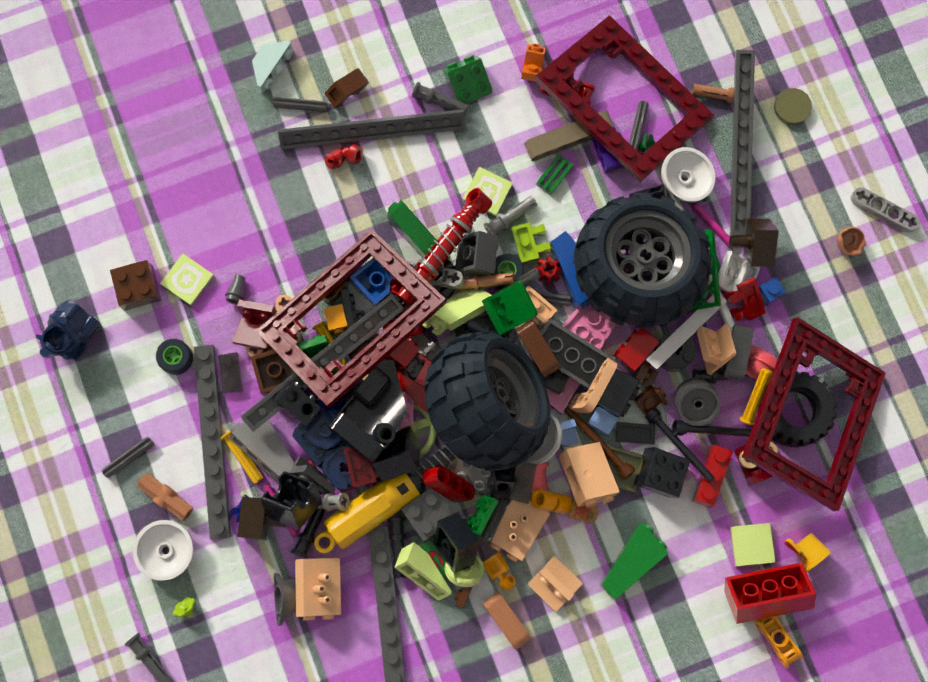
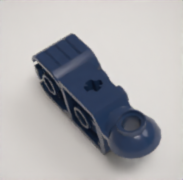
(331, 459)

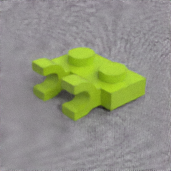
(525, 242)

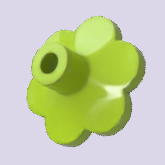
(184, 607)

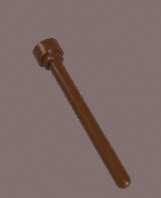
(625, 469)

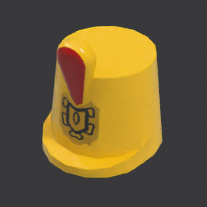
(809, 550)

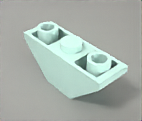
(270, 62)

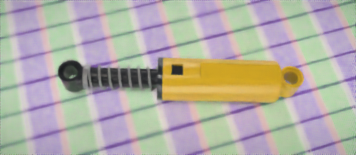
(378, 504)

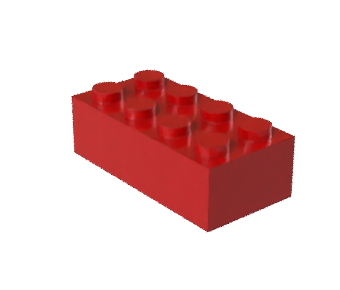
(769, 593)

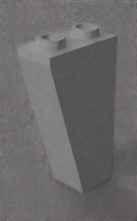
(263, 448)

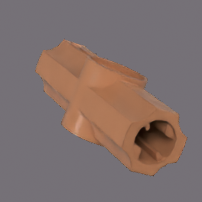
(165, 496)

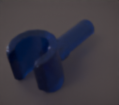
(236, 511)

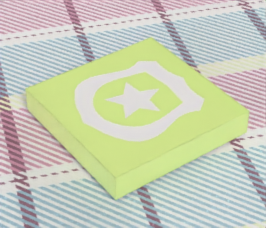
(493, 186)
(187, 279)

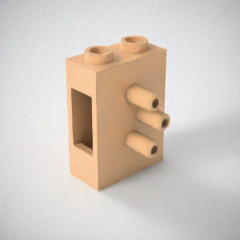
(589, 474)
(518, 529)
(318, 588)

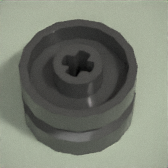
(696, 412)

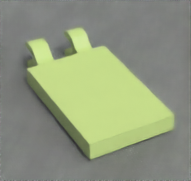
(458, 310)

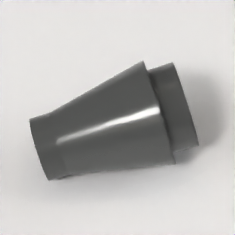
(236, 290)

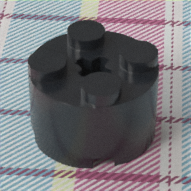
(680, 361)

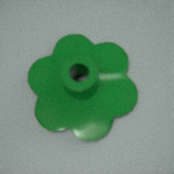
(647, 143)

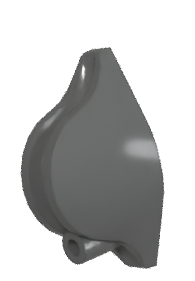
(284, 597)

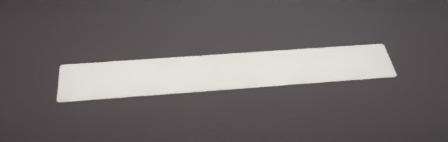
(682, 334)

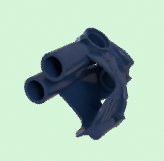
(67, 331)

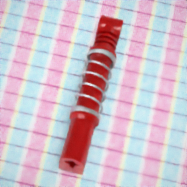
(476, 203)

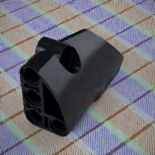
(373, 407)

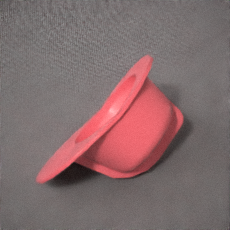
(759, 359)

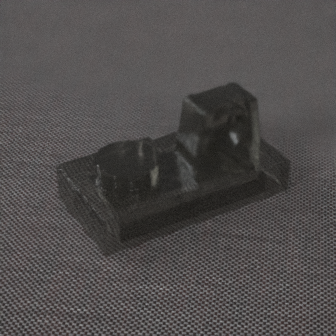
(230, 372)

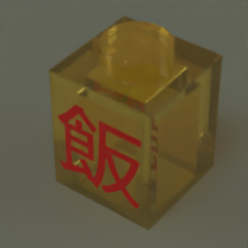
(583, 513)

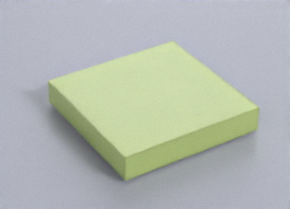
(752, 544)

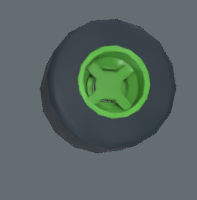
(508, 263)
(167, 355)

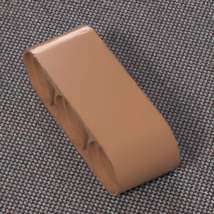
(506, 620)

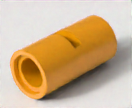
(551, 501)

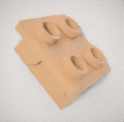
(544, 308)
(716, 347)
(555, 584)

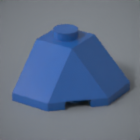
(372, 282)

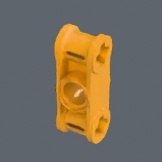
(786, 646)

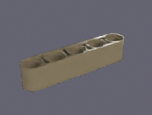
(560, 139)

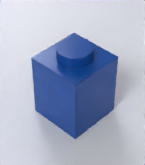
(771, 291)

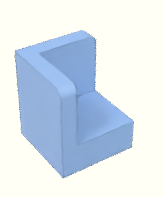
(602, 421)
(569, 433)

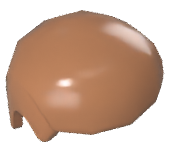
(851, 241)

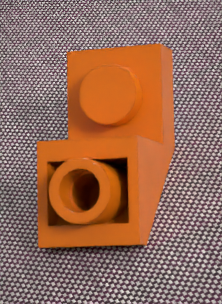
(533, 61)

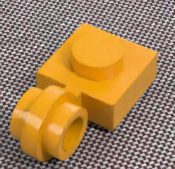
(496, 567)

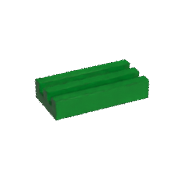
(564, 161)

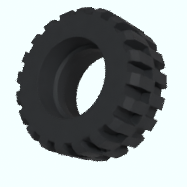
(822, 416)

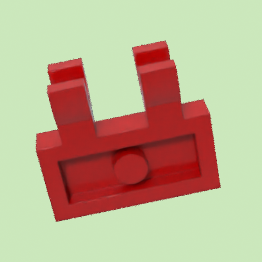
(750, 298)

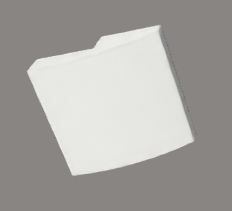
(735, 271)

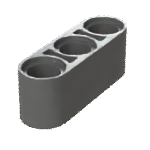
(742, 339)

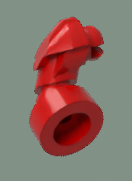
(336, 158)

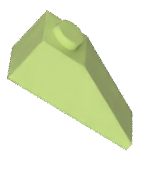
(420, 568)

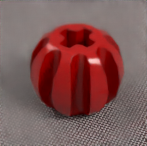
(551, 265)

